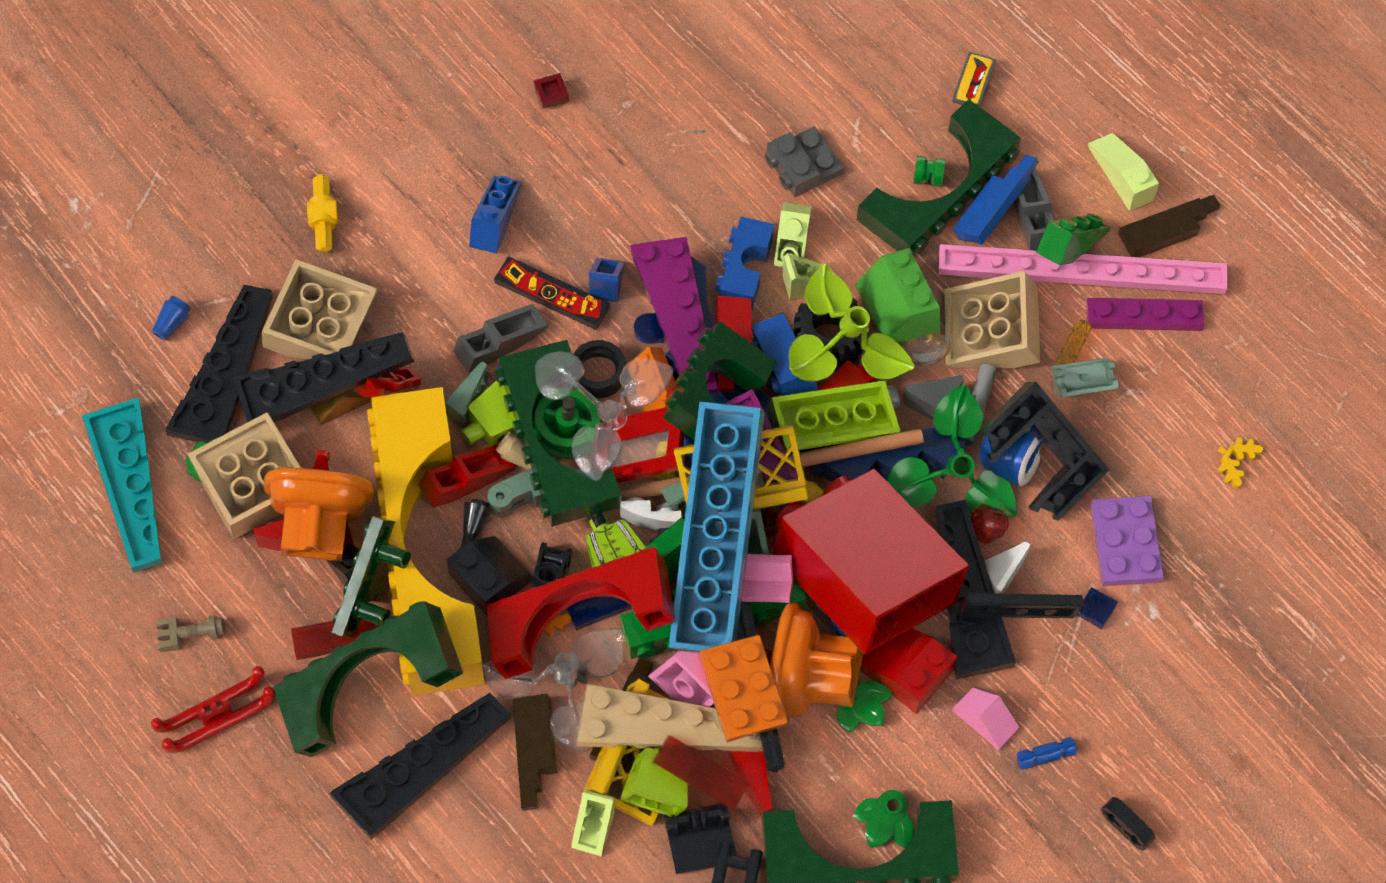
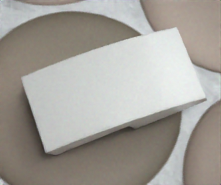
(639, 513)

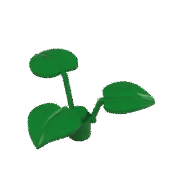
(956, 416)

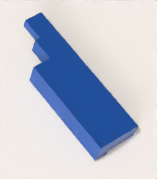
(994, 202)

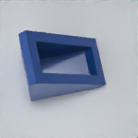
(606, 279)

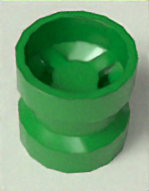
(929, 171)

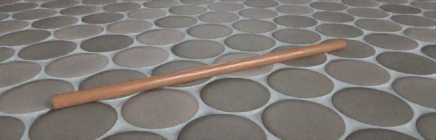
(808, 458)

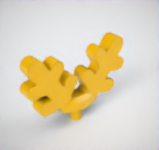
(1229, 465)

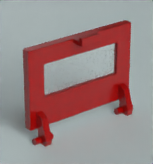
(647, 446)

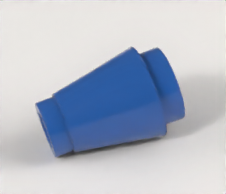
(171, 316)

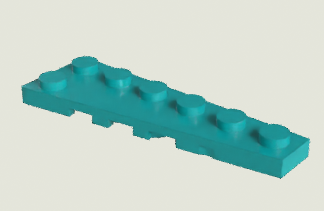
(123, 461)

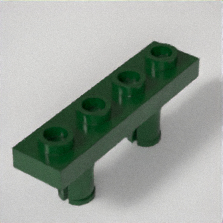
(358, 587)

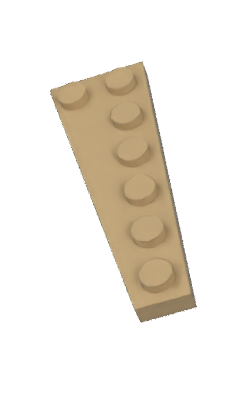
(641, 720)

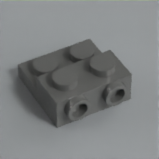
(802, 161)

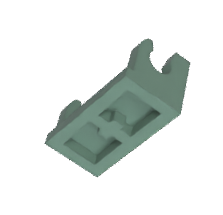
(1084, 377)

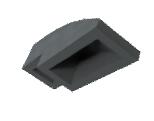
(1033, 210)
(499, 336)

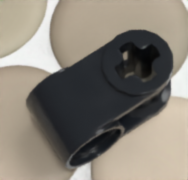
(551, 564)

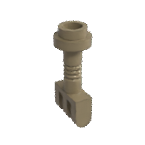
(214, 627)

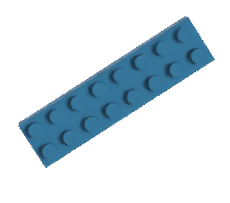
(716, 526)

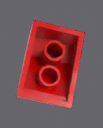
(910, 667)

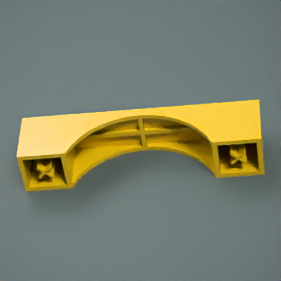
(407, 440)

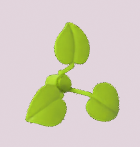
(812, 360)

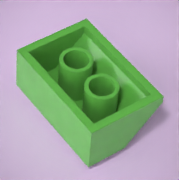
(899, 297)

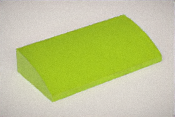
(835, 415)

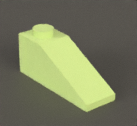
(1125, 171)

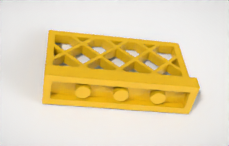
(768, 494)
(610, 761)

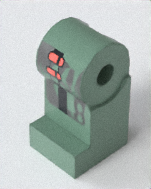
(512, 494)

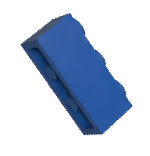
(774, 339)

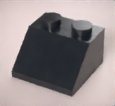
(487, 571)

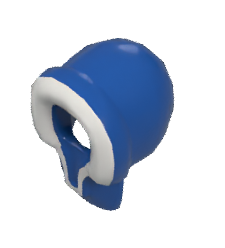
(1018, 462)

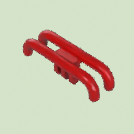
(215, 713)

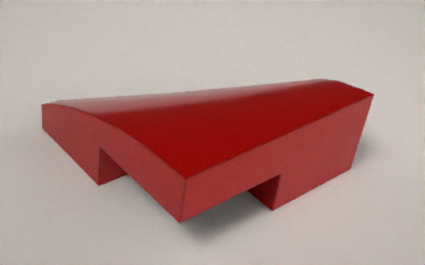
(397, 381)

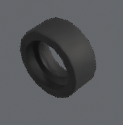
(604, 349)

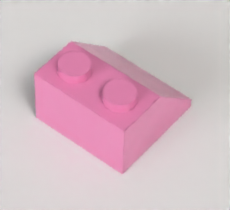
(684, 679)

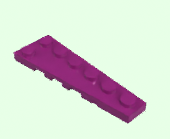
(673, 292)

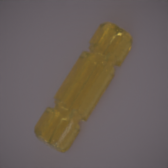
(1074, 342)

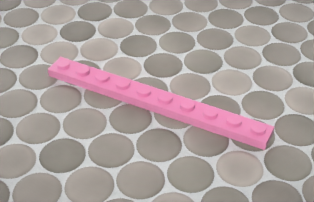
(1086, 270)

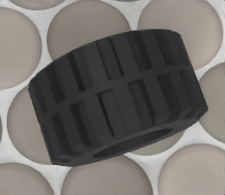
(844, 350)

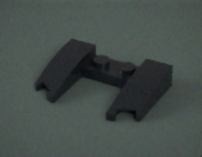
(1081, 467)

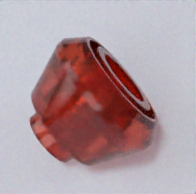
(989, 523)

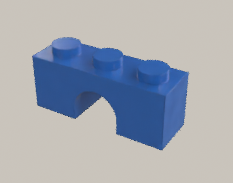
(750, 242)

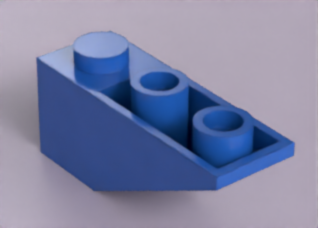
(493, 214)

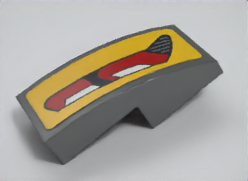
(974, 79)

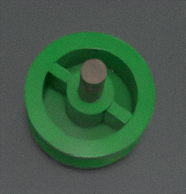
(560, 420)

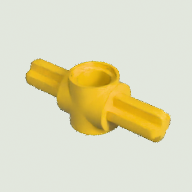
(322, 213)

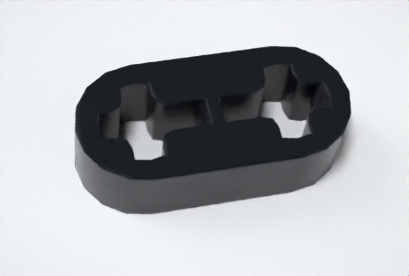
(1128, 823)

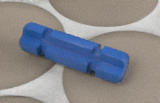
(1046, 753)

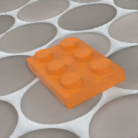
(743, 688)

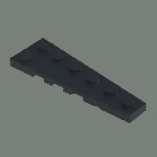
(315, 380)
(212, 394)
(976, 641)
(398, 781)

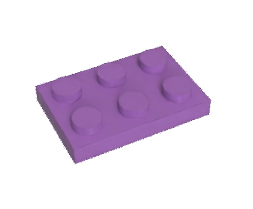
(1126, 541)

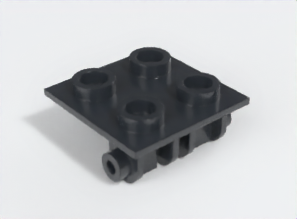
(696, 837)

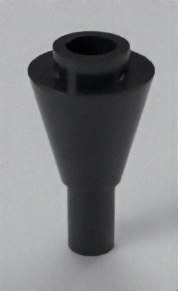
(475, 517)

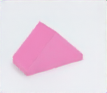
(987, 716)

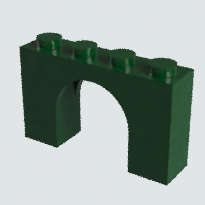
(719, 352)

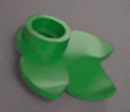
(866, 706)
(882, 822)

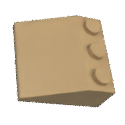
(316, 312)
(993, 323)
(235, 469)

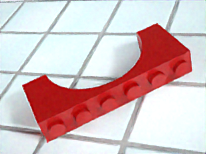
(520, 619)

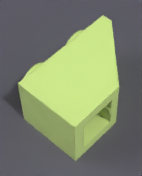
(792, 231)

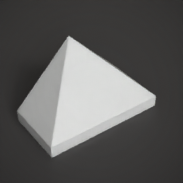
(1005, 566)

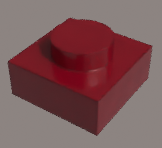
(551, 90)

